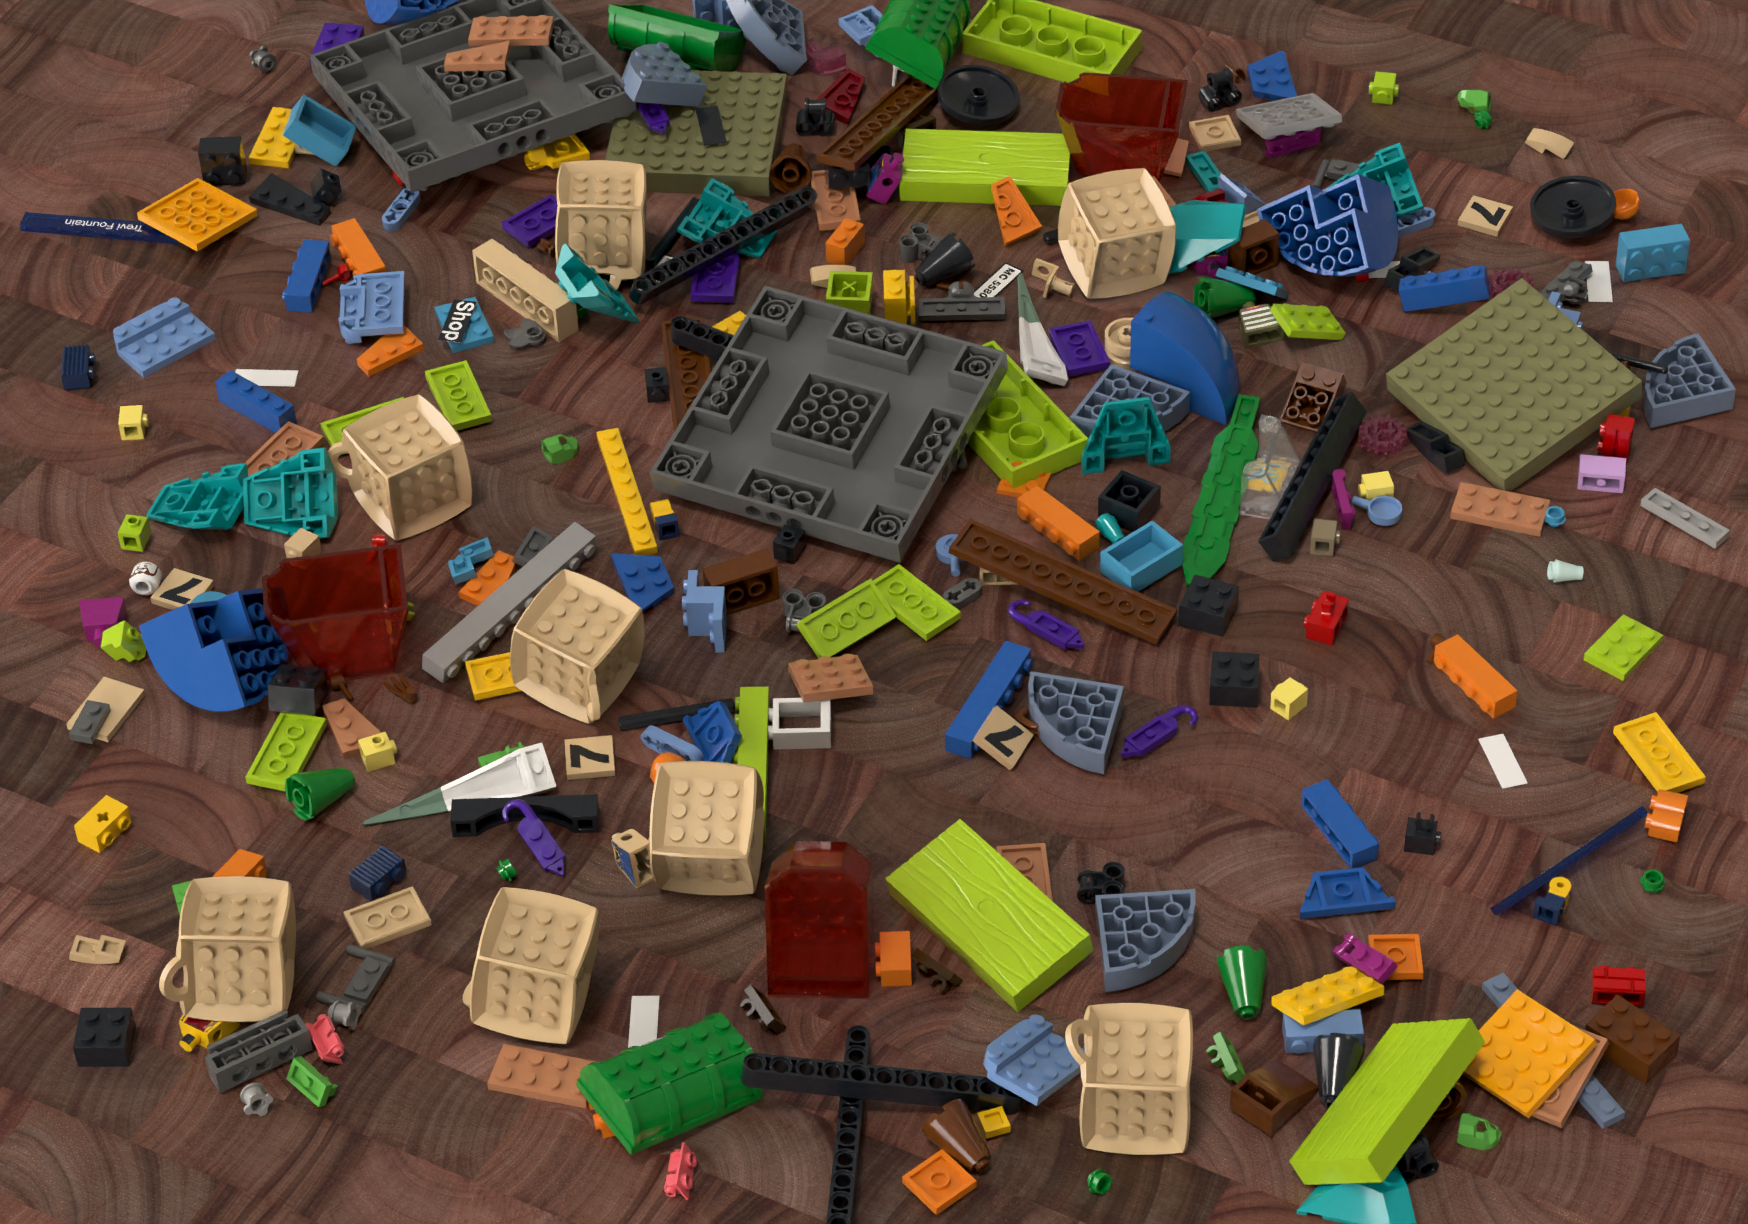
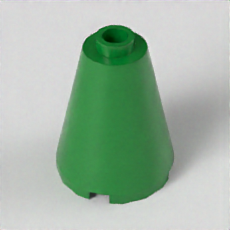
(1221, 297)
(317, 790)
(1244, 979)

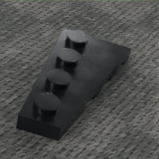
(287, 199)

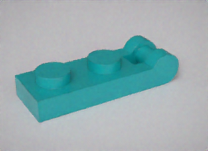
(1204, 170)

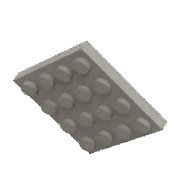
(1289, 116)

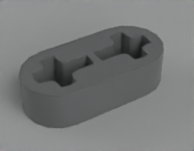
(960, 596)

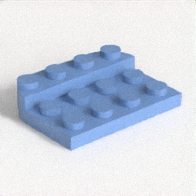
(372, 305)
(160, 337)
(1030, 1060)

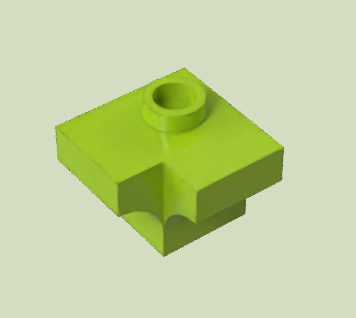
(123, 642)

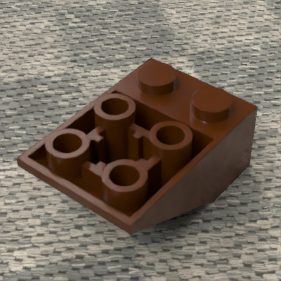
(1312, 396)
(1271, 1095)

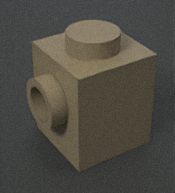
(1324, 537)

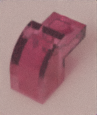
(826, 60)

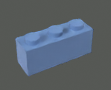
(1300, 1037)

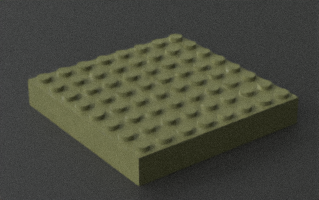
(680, 162)
(1514, 385)

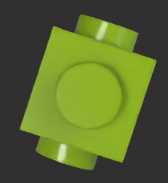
(1384, 88)
(134, 533)

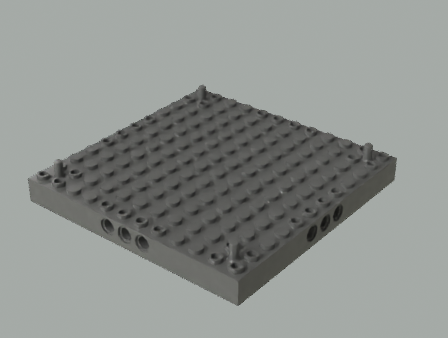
(456, 121)
(830, 422)

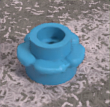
(1555, 516)

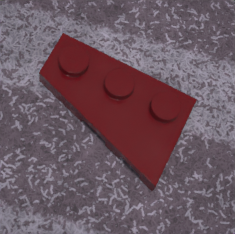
(843, 95)

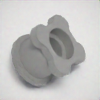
(344, 1014)
(256, 1099)

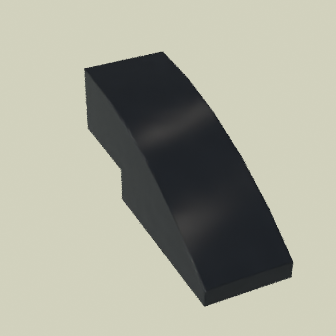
(1412, 264)
(1436, 447)

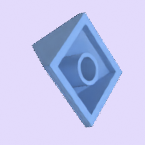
(1240, 194)

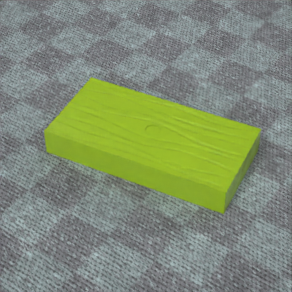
(1050, 40)
(965, 164)
(1025, 428)
(989, 915)
(1387, 1102)

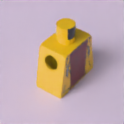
(203, 1032)

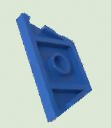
(1271, 78)
(643, 578)
(714, 732)
(1344, 893)

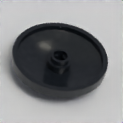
(978, 95)
(1573, 206)

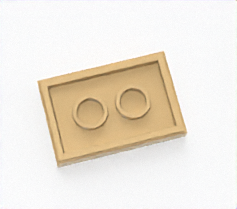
(122, 701)
(387, 918)

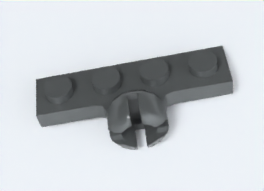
(1568, 283)
(961, 305)

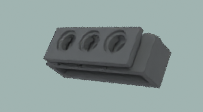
(242, 1043)

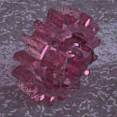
(1506, 279)
(1382, 434)

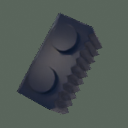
(77, 367)
(377, 873)

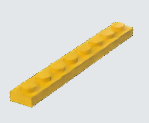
(626, 492)

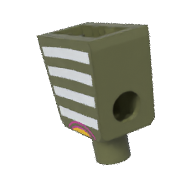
(1258, 326)

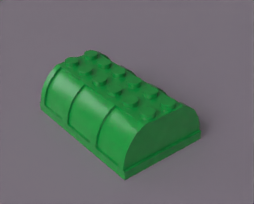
(920, 36)
(695, 40)
(670, 1083)

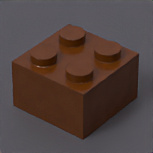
(1256, 249)

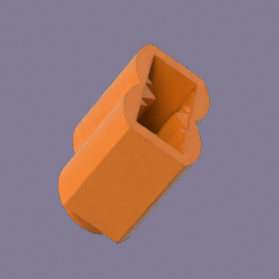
(1667, 815)

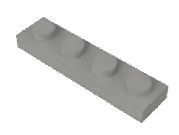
(1685, 518)

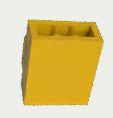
(898, 297)

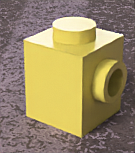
(132, 422)
(1375, 485)
(1289, 698)
(377, 751)

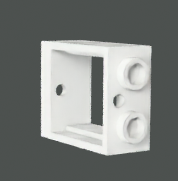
(799, 737)

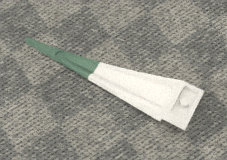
(1036, 350)
(514, 775)

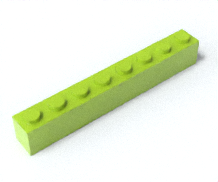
(753, 726)

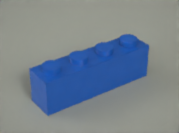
(307, 276)
(1444, 288)
(254, 401)
(1340, 824)

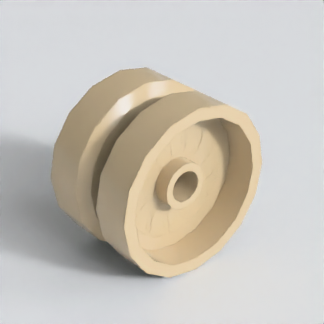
(1118, 343)

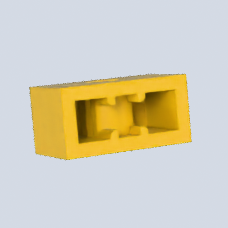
(103, 824)

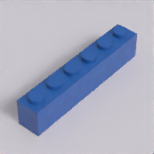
(993, 689)

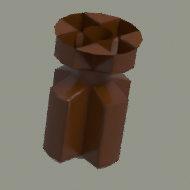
(547, 247)

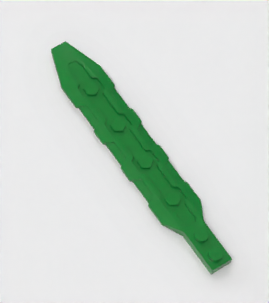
(1220, 497)

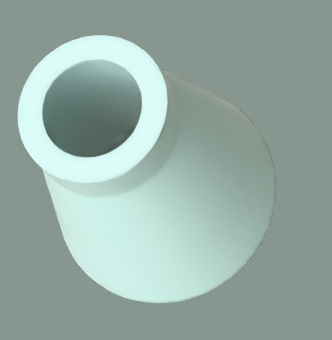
(1563, 571)

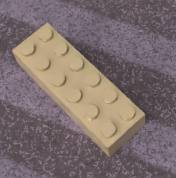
(525, 289)

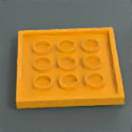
(197, 214)
(1527, 1053)

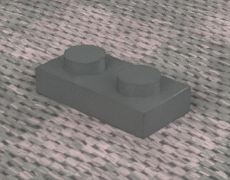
(533, 543)
(89, 722)

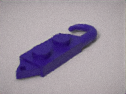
(654, 116)
(1047, 626)
(1155, 732)
(537, 838)

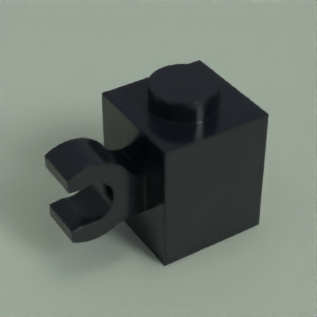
(1422, 835)

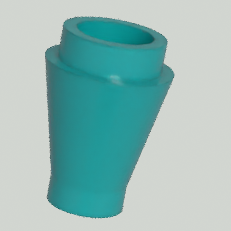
(1109, 528)

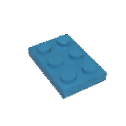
(1253, 281)
(477, 332)

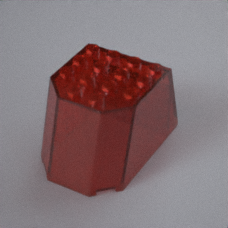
(1120, 121)
(340, 609)
(819, 921)

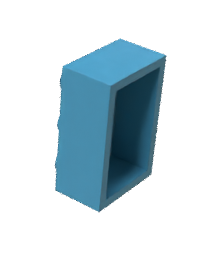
(319, 130)
(1652, 252)
(1141, 557)

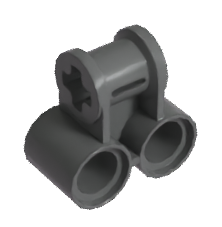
(917, 244)
(798, 607)

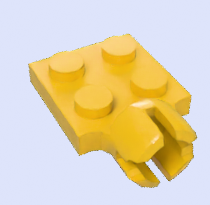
(555, 153)

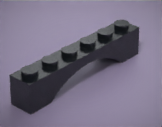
(478, 815)

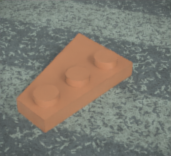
(479, 59)
(347, 726)

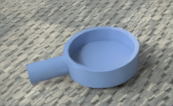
(1381, 509)
(943, 555)

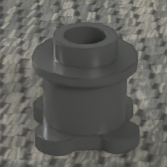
(262, 59)

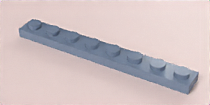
(1594, 1096)

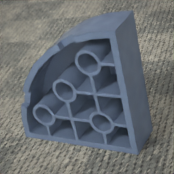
(774, 29)
(661, 77)
(1122, 384)
(1689, 388)
(1076, 717)
(1142, 934)

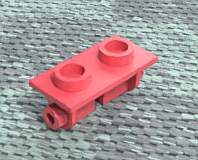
(326, 1040)
(682, 1165)

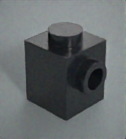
(325, 186)
(657, 384)
(789, 544)

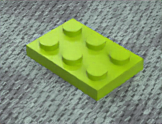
(1307, 321)
(1623, 647)

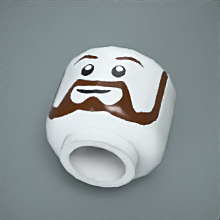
(145, 578)

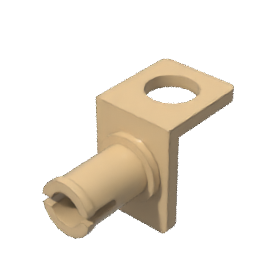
(1053, 282)

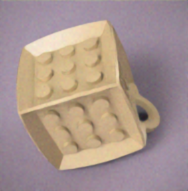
(603, 216)
(1116, 233)
(406, 467)
(577, 646)
(706, 828)
(234, 949)
(533, 965)
(1134, 1077)

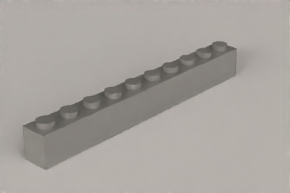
(506, 603)

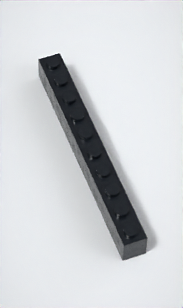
(1312, 477)

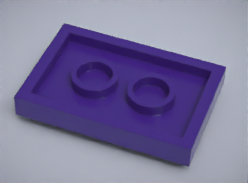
(337, 34)
(533, 222)
(717, 281)
(1079, 348)

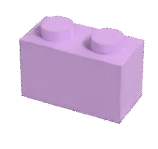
(1601, 473)

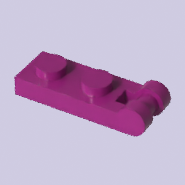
(1292, 143)
(1342, 499)
(1365, 959)

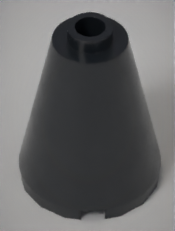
(944, 261)
(1336, 1063)

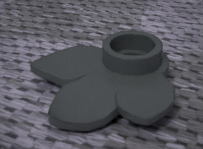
(528, 334)

